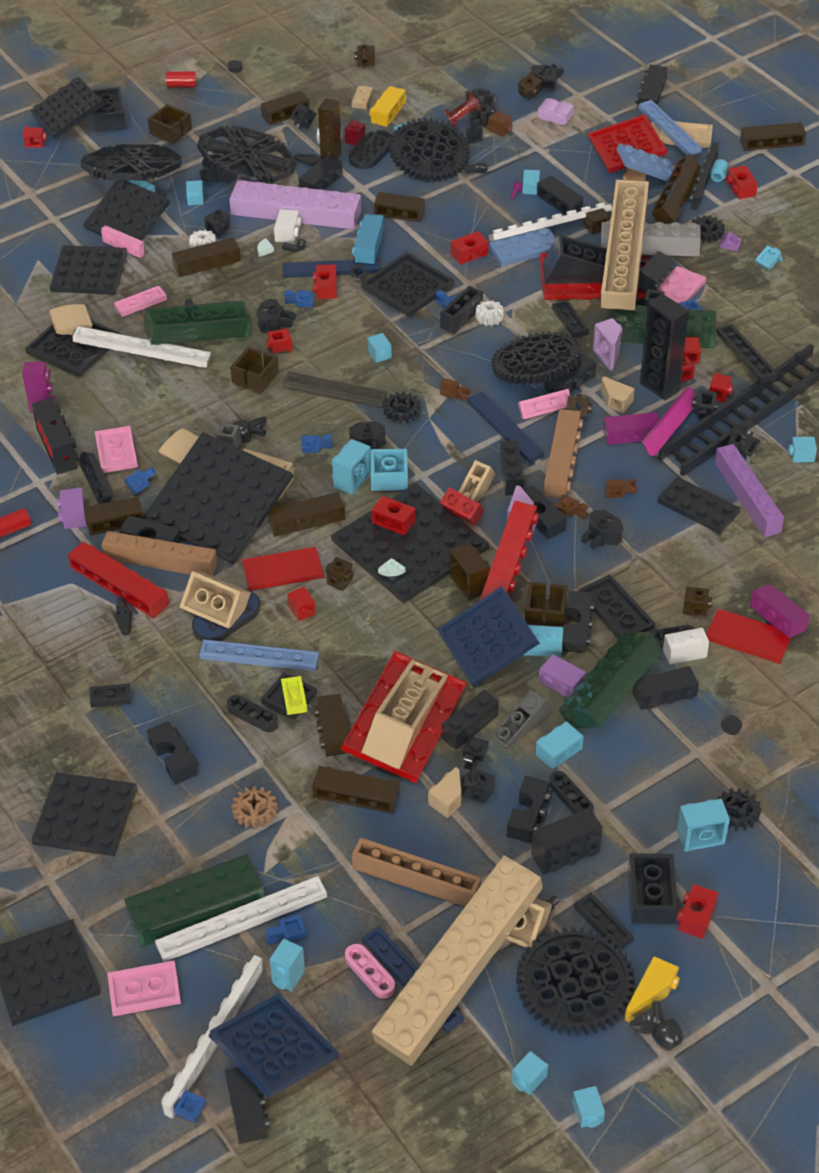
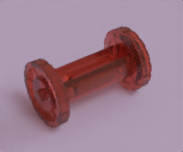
(463, 109)

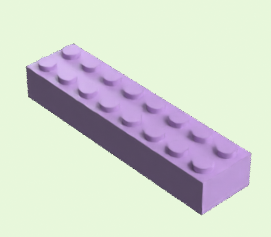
(314, 205)

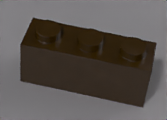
(283, 107)
(399, 207)
(111, 515)
(331, 724)

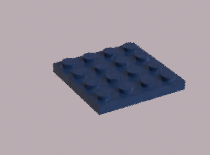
(488, 636)
(273, 1045)

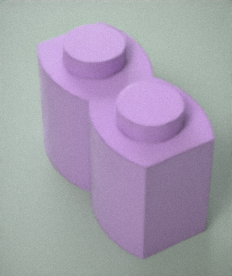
(555, 111)

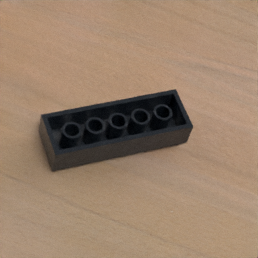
(663, 346)

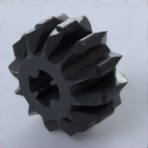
(484, 114)

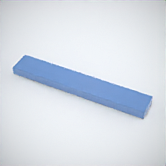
(669, 128)
(259, 655)

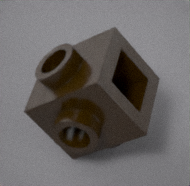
(365, 55)
(529, 86)
(572, 403)
(339, 573)
(696, 601)

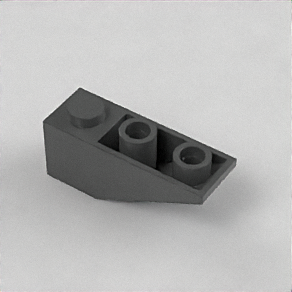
(522, 719)

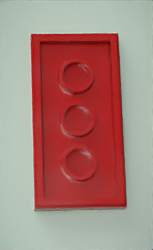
(282, 568)
(748, 636)

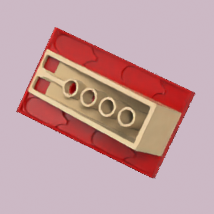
(404, 716)

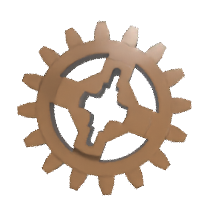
(264, 809)

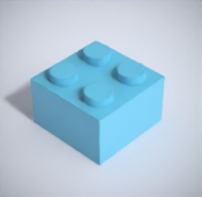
(351, 466)
(389, 469)
(702, 824)

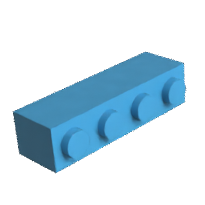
(368, 239)

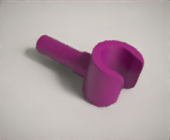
(517, 187)

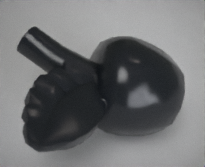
(254, 427)
(664, 1032)

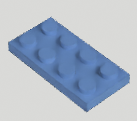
(644, 162)
(522, 246)

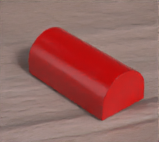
(181, 79)
(14, 522)

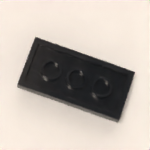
(698, 505)
(617, 607)

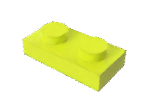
(294, 695)

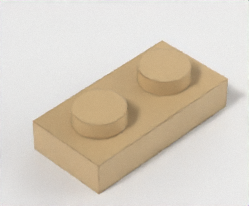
(362, 97)

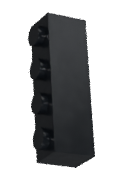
(652, 84)

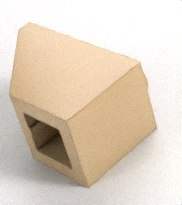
(617, 395)
(446, 795)

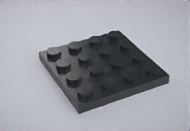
(66, 107)
(127, 210)
(88, 270)
(407, 284)
(66, 354)
(84, 814)
(45, 972)

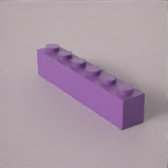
(749, 490)

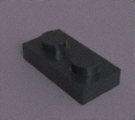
(110, 695)

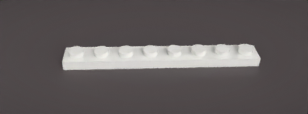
(543, 222)
(141, 346)
(240, 919)
(205, 1046)

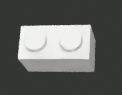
(287, 226)
(685, 646)

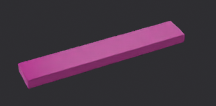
(669, 422)

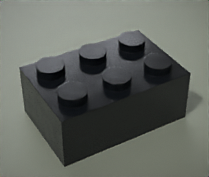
(112, 113)
(566, 841)
(652, 888)

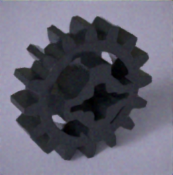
(483, 95)
(710, 228)
(400, 407)
(739, 807)

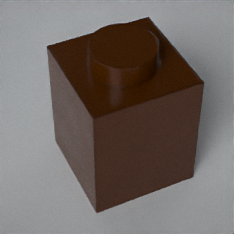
(500, 123)

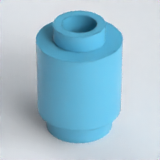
(719, 170)

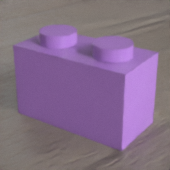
(72, 508)
(561, 675)

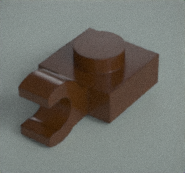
(452, 389)
(617, 488)
(572, 506)

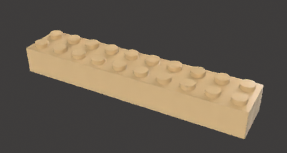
(624, 245)
(457, 960)

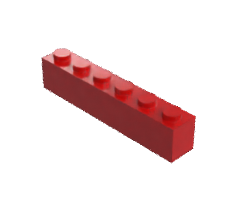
(512, 548)
(118, 579)

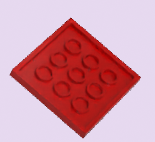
(634, 132)

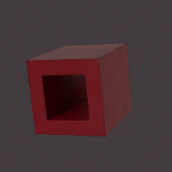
(354, 132)

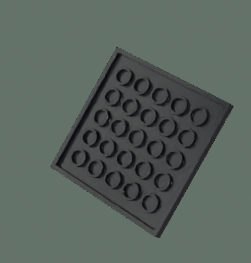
(219, 496)
(421, 550)

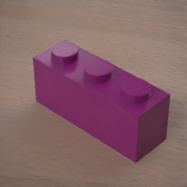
(37, 382)
(628, 427)
(779, 610)

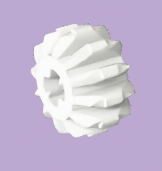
(201, 238)
(489, 313)

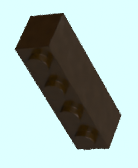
(330, 128)
(772, 136)
(206, 257)
(306, 514)
(356, 789)

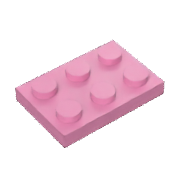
(682, 284)
(116, 449)
(143, 988)

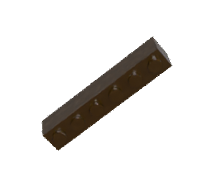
(676, 190)

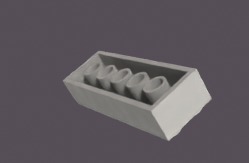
(669, 239)

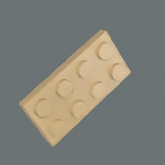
(698, 132)

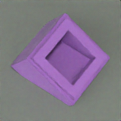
(730, 242)

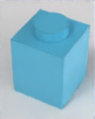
(530, 181)
(195, 192)
(379, 347)
(802, 449)
(529, 1073)
(588, 1107)

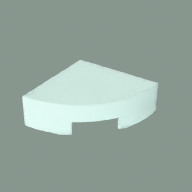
(264, 248)
(391, 568)

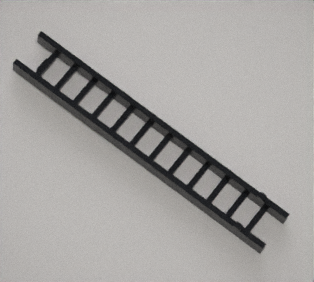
(760, 414)

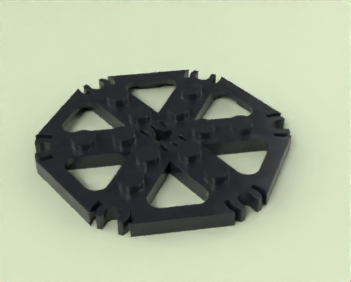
(241, 153)
(114, 162)

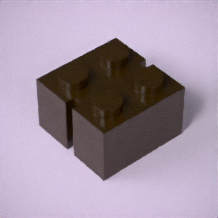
(169, 123)
(250, 371)
(468, 570)
(545, 611)

